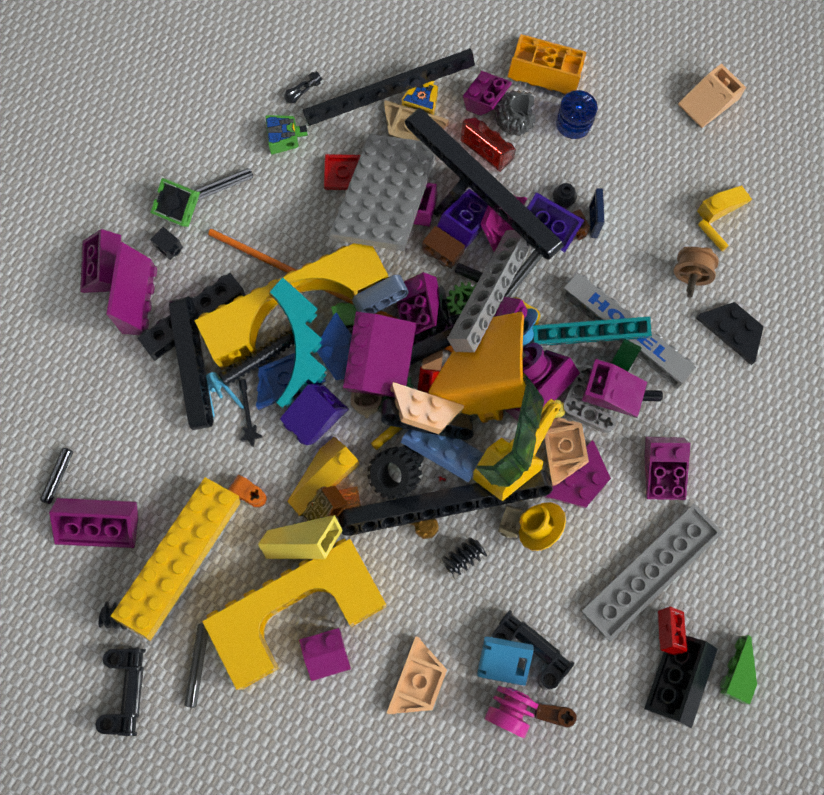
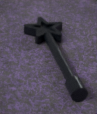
(250, 432)

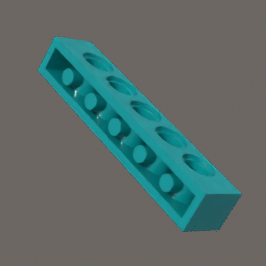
(593, 331)

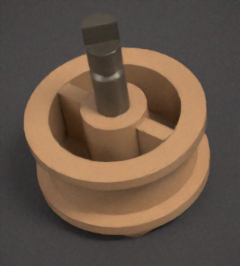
(696, 267)

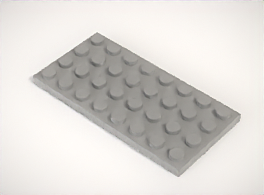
(384, 193)

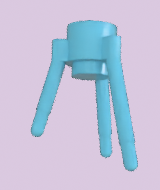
(215, 384)

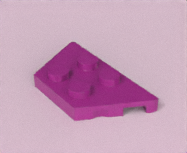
(583, 484)

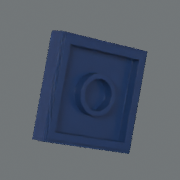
(596, 213)

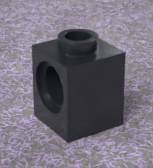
(166, 243)

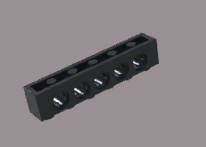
(157, 348)

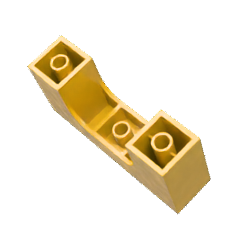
(241, 625)

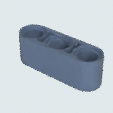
(380, 295)

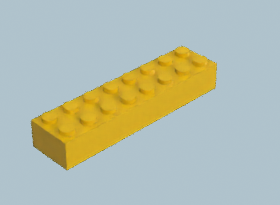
(176, 559)

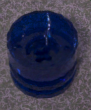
(576, 114)

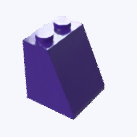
(313, 413)

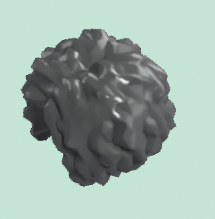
(515, 112)

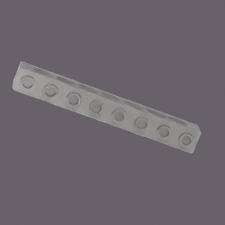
(488, 293)

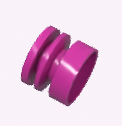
(511, 711)

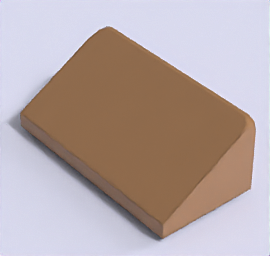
(433, 361)

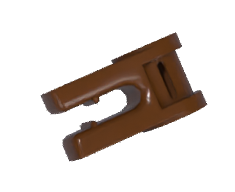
(553, 715)

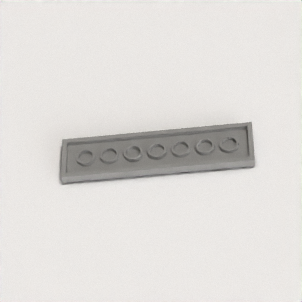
(651, 572)

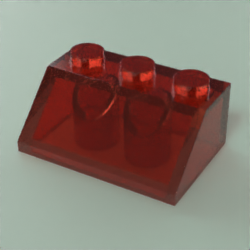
(487, 143)

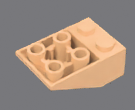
(712, 96)

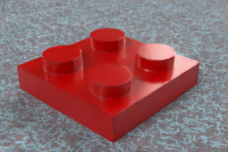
(339, 170)

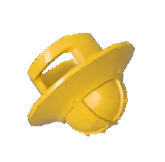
(541, 526)

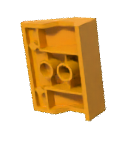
(546, 64)

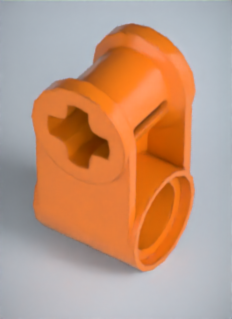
(246, 490)

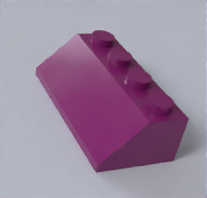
(555, 382)
(94, 522)

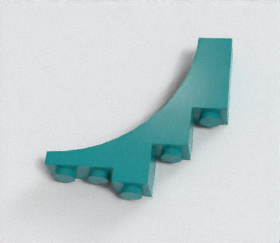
(299, 312)

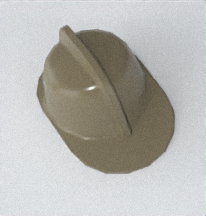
(365, 403)

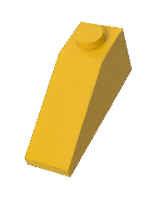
(723, 203)

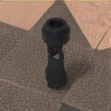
(293, 94)

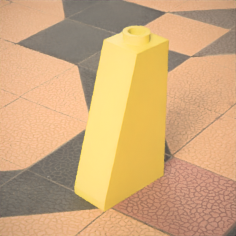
(301, 540)

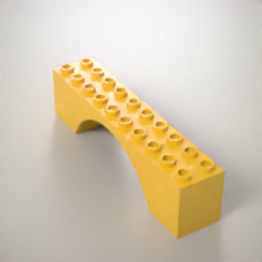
(234, 327)

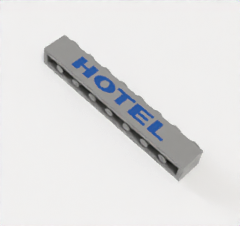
(654, 350)

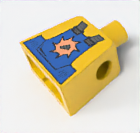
(422, 97)

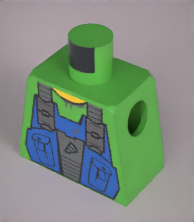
(283, 133)

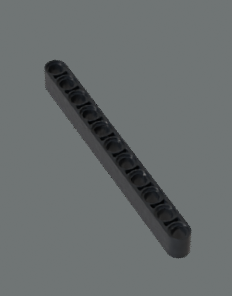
(484, 184)
(435, 505)

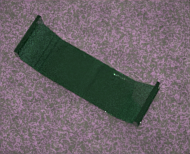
(520, 458)

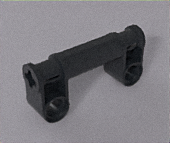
(557, 664)
(125, 722)

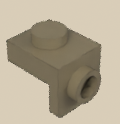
(510, 523)

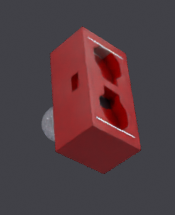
(671, 631)

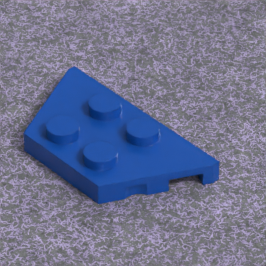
(335, 347)
(274, 380)

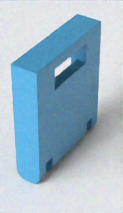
(500, 660)

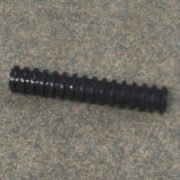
(257, 358)

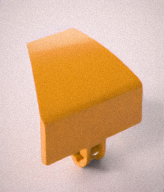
(491, 375)

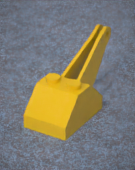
(504, 446)

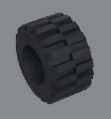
(381, 479)

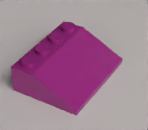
(131, 290)
(378, 354)

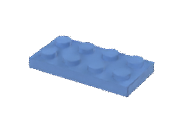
(445, 451)

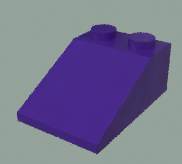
(464, 218)
(556, 218)

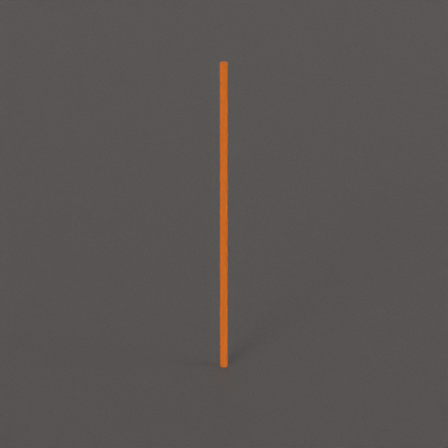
(275, 263)

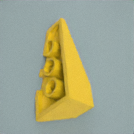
(327, 469)

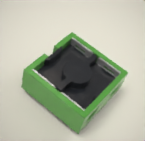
(175, 202)

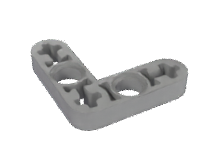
(576, 400)

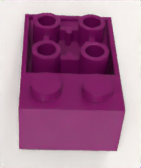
(421, 302)
(614, 388)
(666, 467)

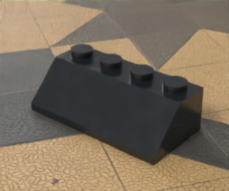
(681, 682)

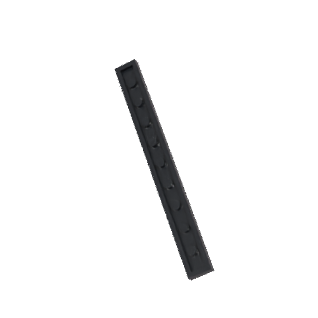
(389, 87)

